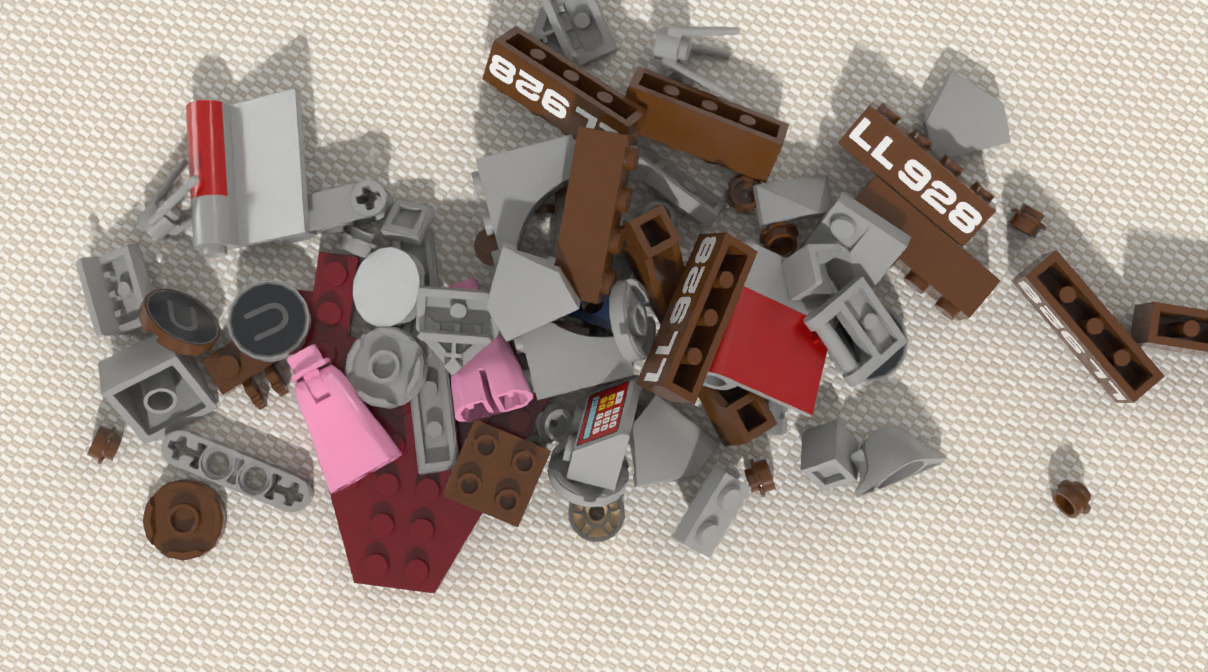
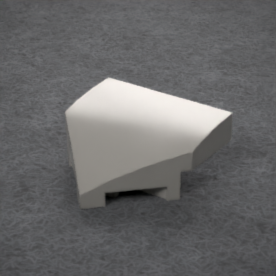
(575, 30)
(964, 118)
(528, 293)
(454, 323)
(667, 445)

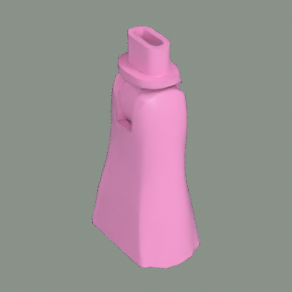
(490, 380)
(340, 424)

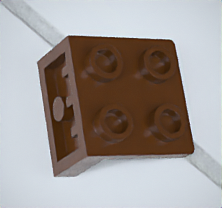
(496, 472)

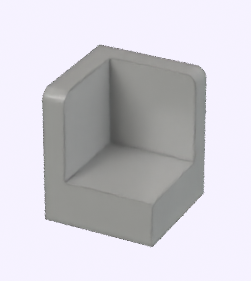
(807, 272)
(827, 455)

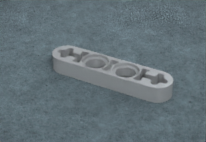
(236, 474)

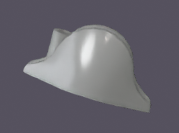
(891, 457)

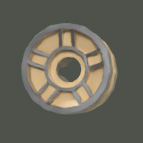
(598, 529)

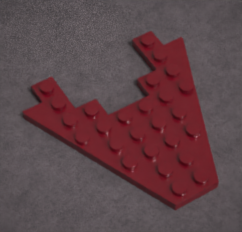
(394, 519)

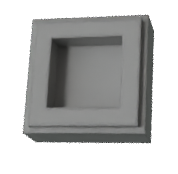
(408, 221)

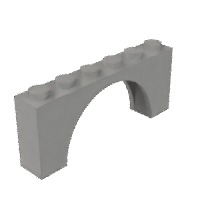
(514, 189)

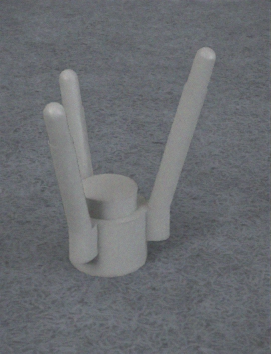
(674, 46)
(161, 213)

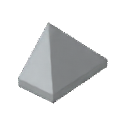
(792, 199)

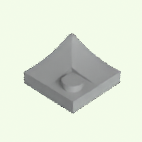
(865, 239)

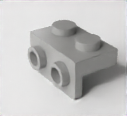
(114, 289)
(711, 512)

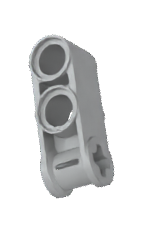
(342, 207)

